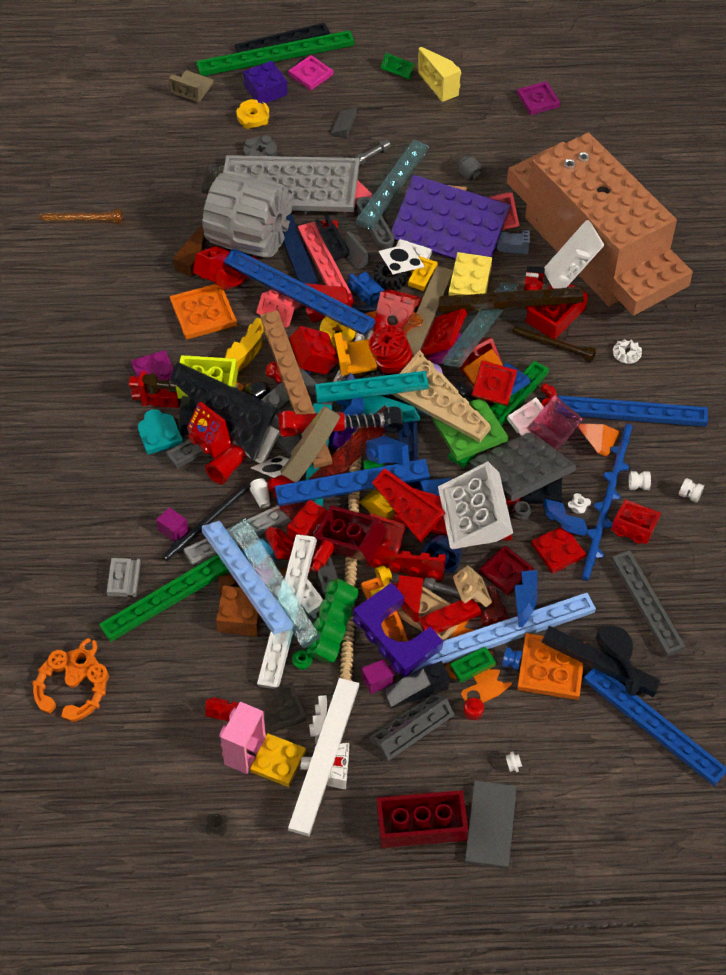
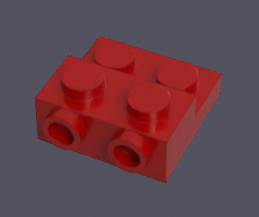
(635, 522)

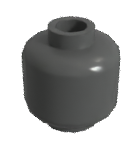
(470, 168)

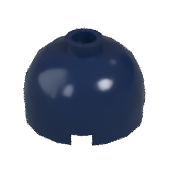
(440, 545)

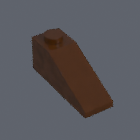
(185, 257)

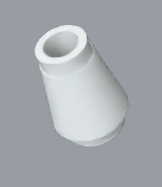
(260, 491)

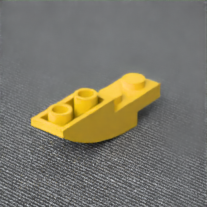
(248, 347)

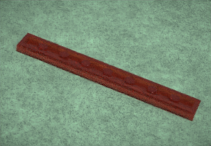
(341, 460)

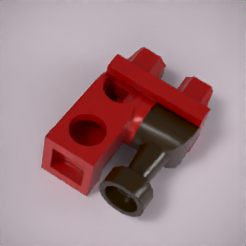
(153, 391)

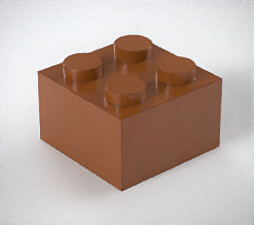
(237, 613)

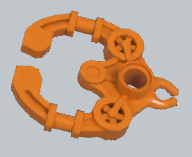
(75, 673)

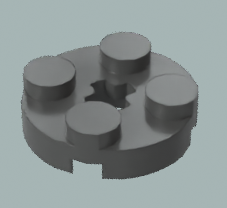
(263, 143)

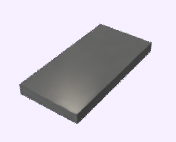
(491, 825)

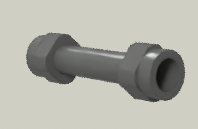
(382, 146)
(431, 584)

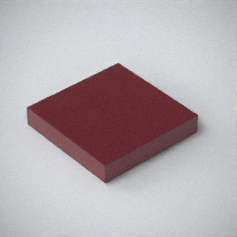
(505, 570)

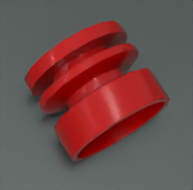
(390, 349)

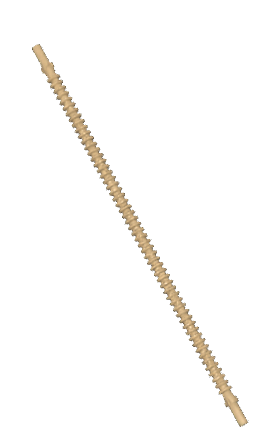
(350, 578)

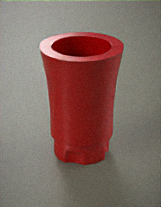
(225, 464)

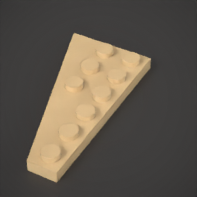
(443, 401)

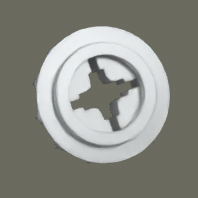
(631, 356)

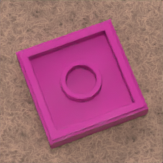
(310, 72)

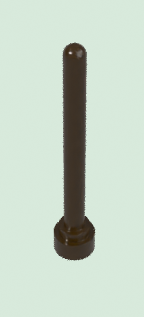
(587, 353)

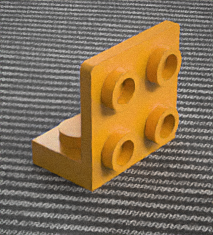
(354, 356)

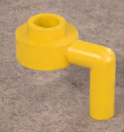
(385, 575)

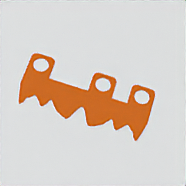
(487, 682)

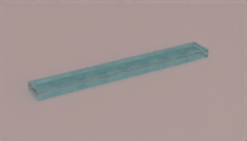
(392, 184)
(475, 331)
(275, 582)

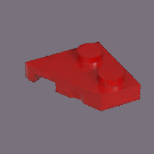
(279, 542)

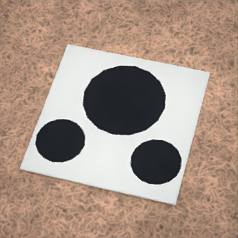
(401, 258)
(271, 467)

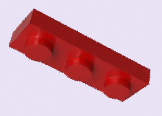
(450, 616)

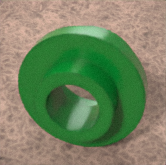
(301, 665)

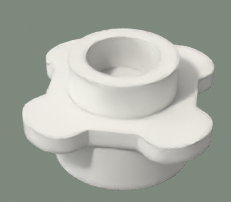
(579, 508)

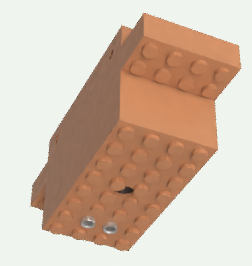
(587, 183)

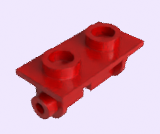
(219, 708)

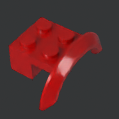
(210, 266)

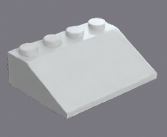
(475, 508)

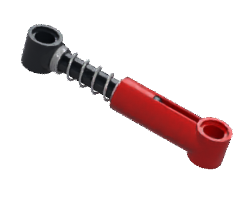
(293, 423)

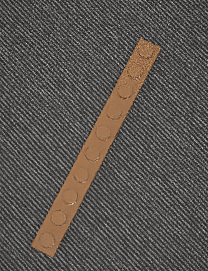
(291, 374)

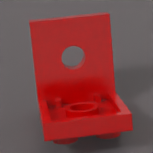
(395, 304)

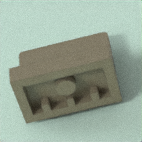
(190, 85)

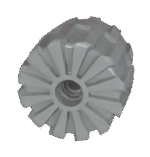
(246, 213)

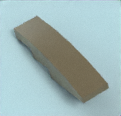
(311, 443)

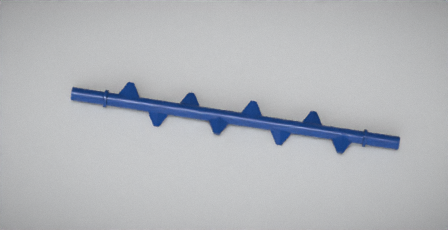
(603, 507)

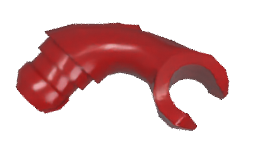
(550, 391)

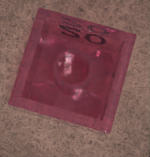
(555, 423)

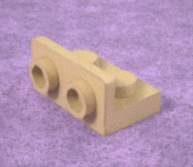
(471, 586)

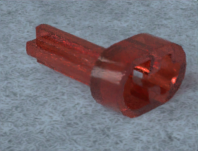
(496, 612)

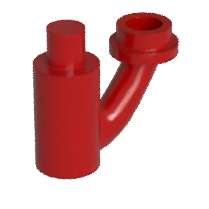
(321, 555)

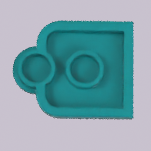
(158, 432)

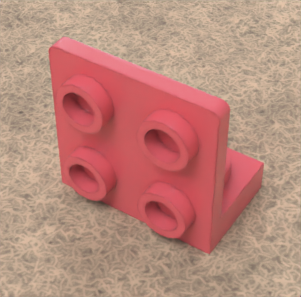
(275, 301)

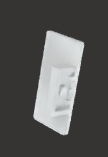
(573, 256)

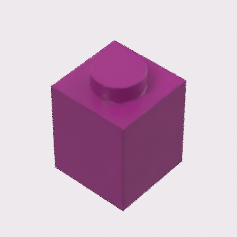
(172, 524)
(377, 676)

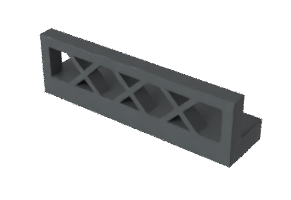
(412, 726)

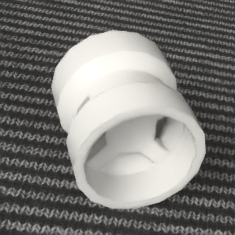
(642, 480)
(691, 490)

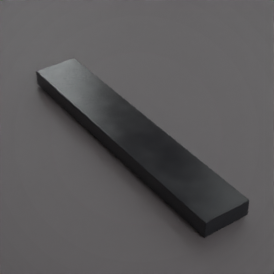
(285, 37)
(596, 659)

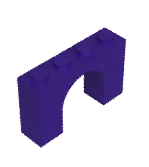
(403, 655)

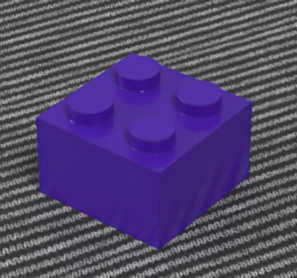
(265, 82)

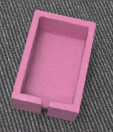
(242, 734)

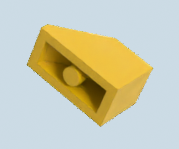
(377, 505)

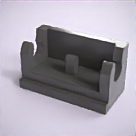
(325, 575)

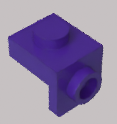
(339, 438)

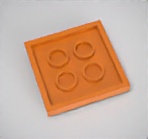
(203, 311)
(548, 670)

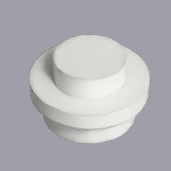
(513, 762)

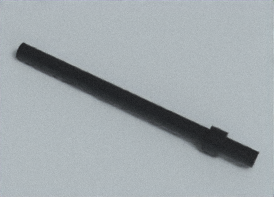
(180, 544)

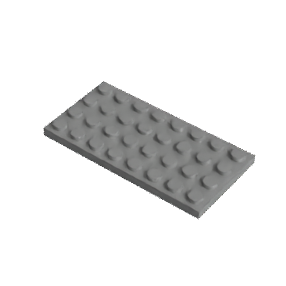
(313, 181)

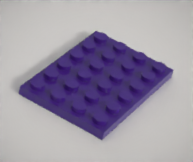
(449, 219)

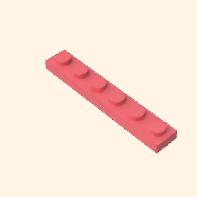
(321, 256)

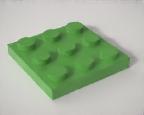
(463, 445)

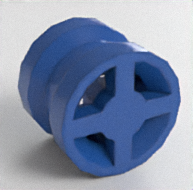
(512, 658)

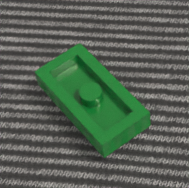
(398, 66)
(472, 664)

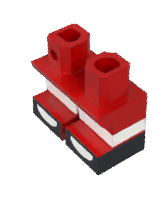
(534, 279)

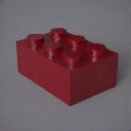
(351, 533)

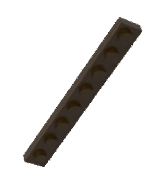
(511, 299)

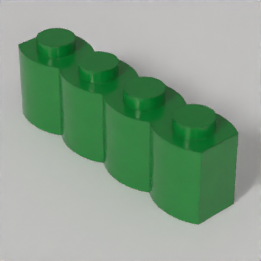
(332, 620)

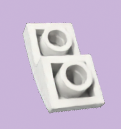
(318, 720)

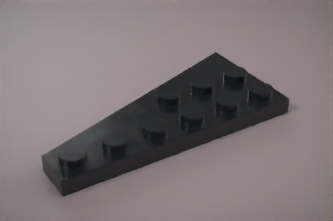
(244, 414)

